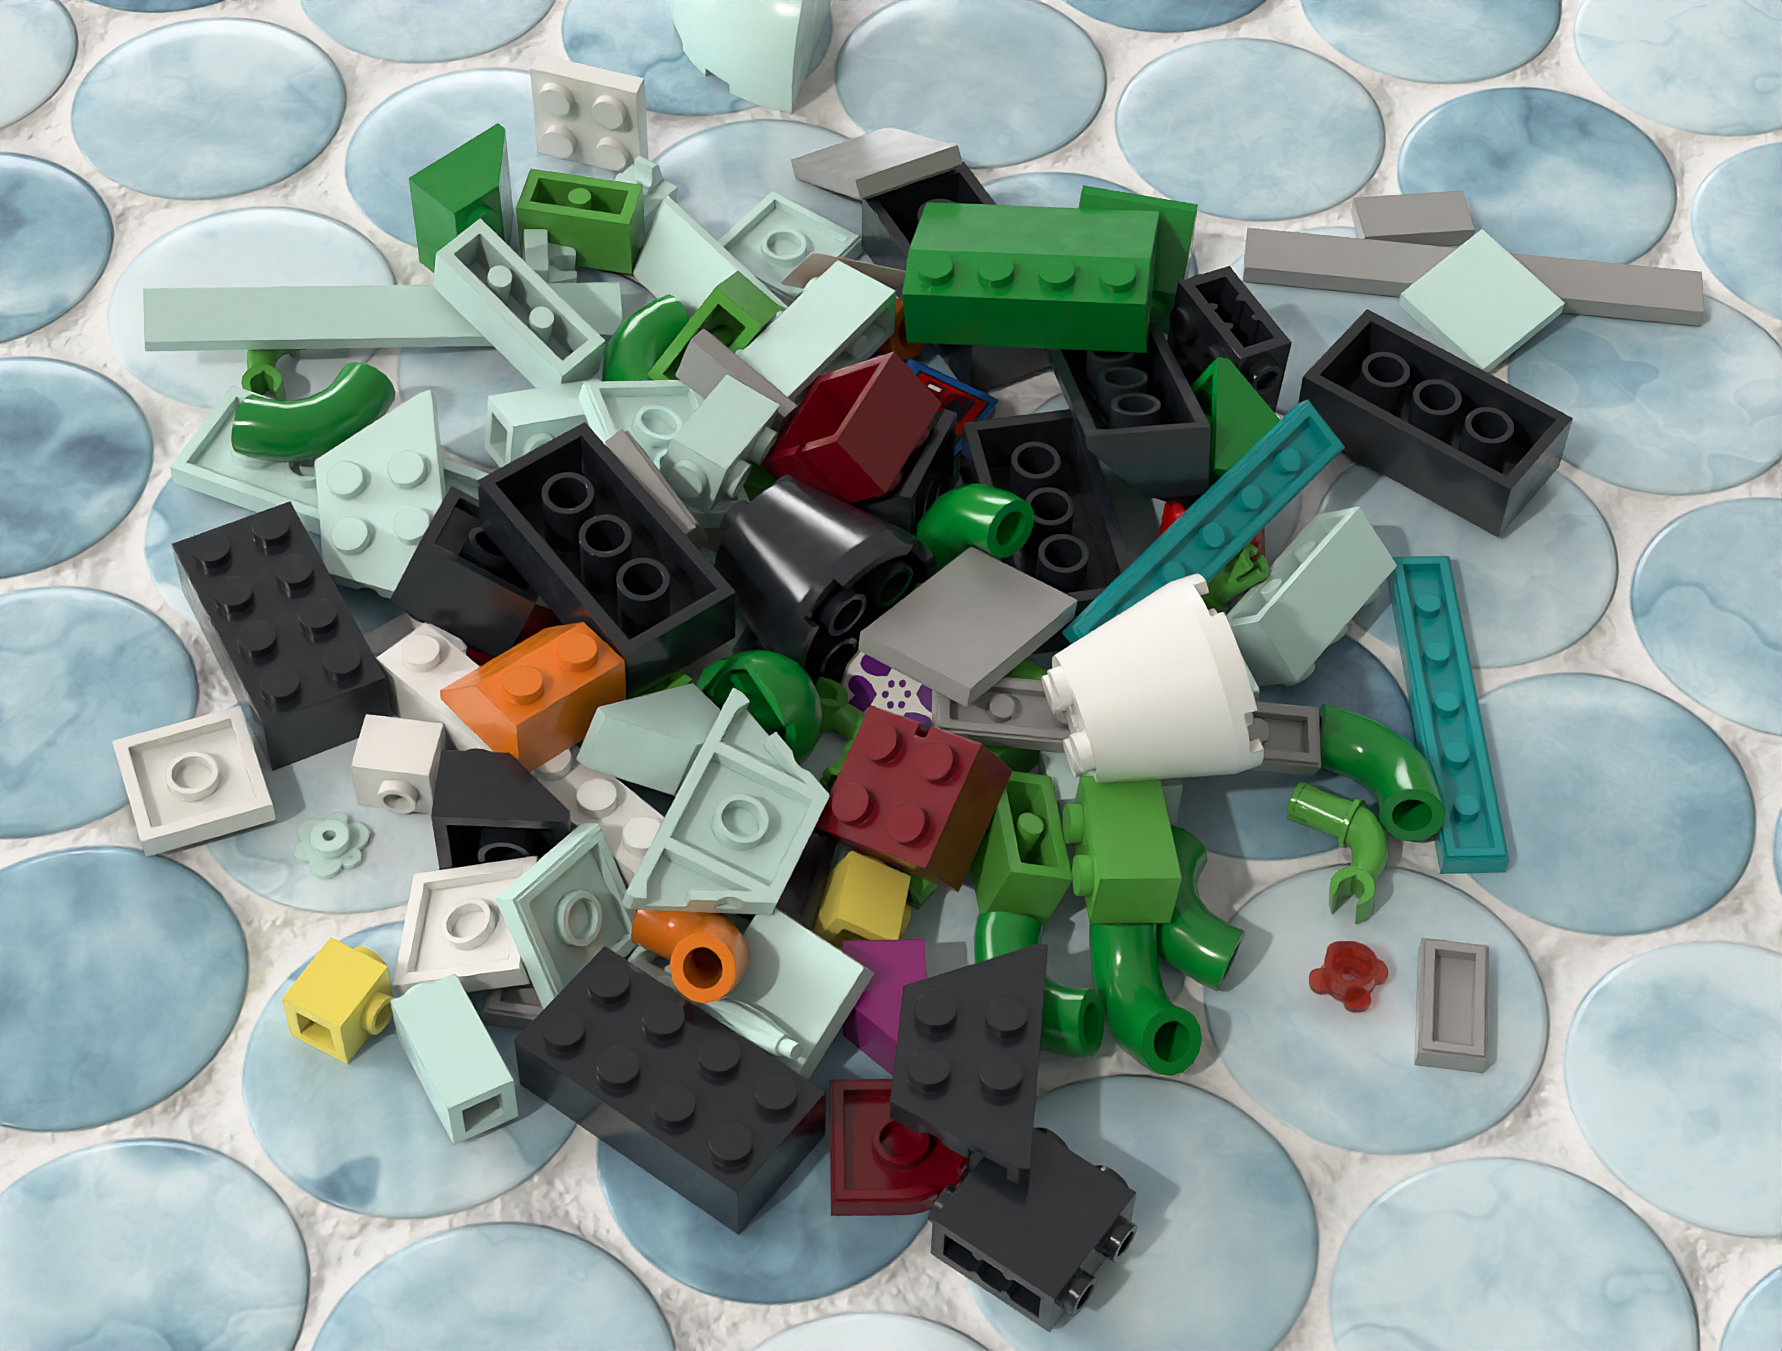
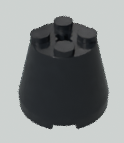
(815, 572)

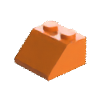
(540, 693)

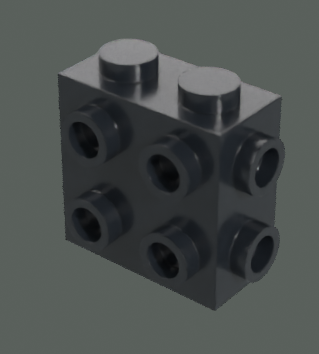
(1223, 319)
(1039, 1239)

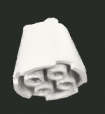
(1156, 692)

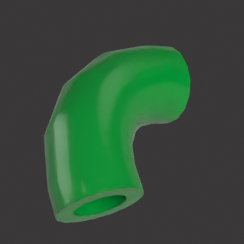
(643, 340)
(313, 424)
(977, 519)
(1387, 767)
(1195, 937)
(1135, 999)
(1070, 1015)

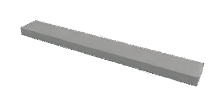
(1392, 267)

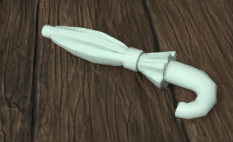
(734, 1014)

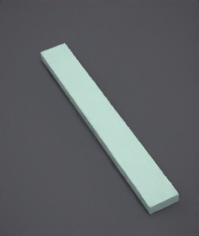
(335, 316)

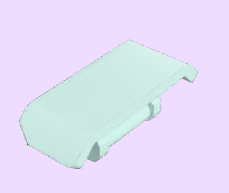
(686, 260)

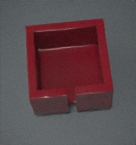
(855, 430)
(914, 797)

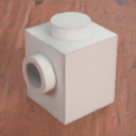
(397, 763)

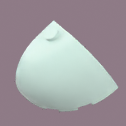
(753, 44)

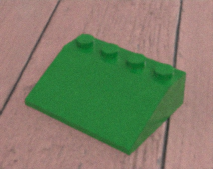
(1031, 277)

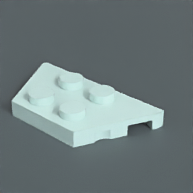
(380, 495)
(731, 824)

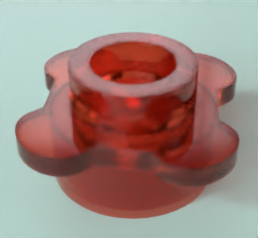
(1354, 960)

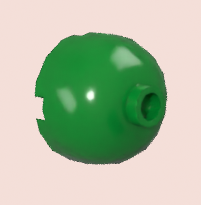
(778, 694)

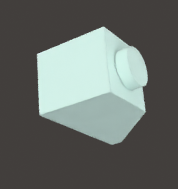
(650, 737)

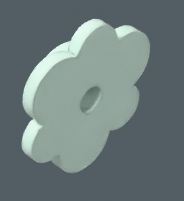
(330, 844)

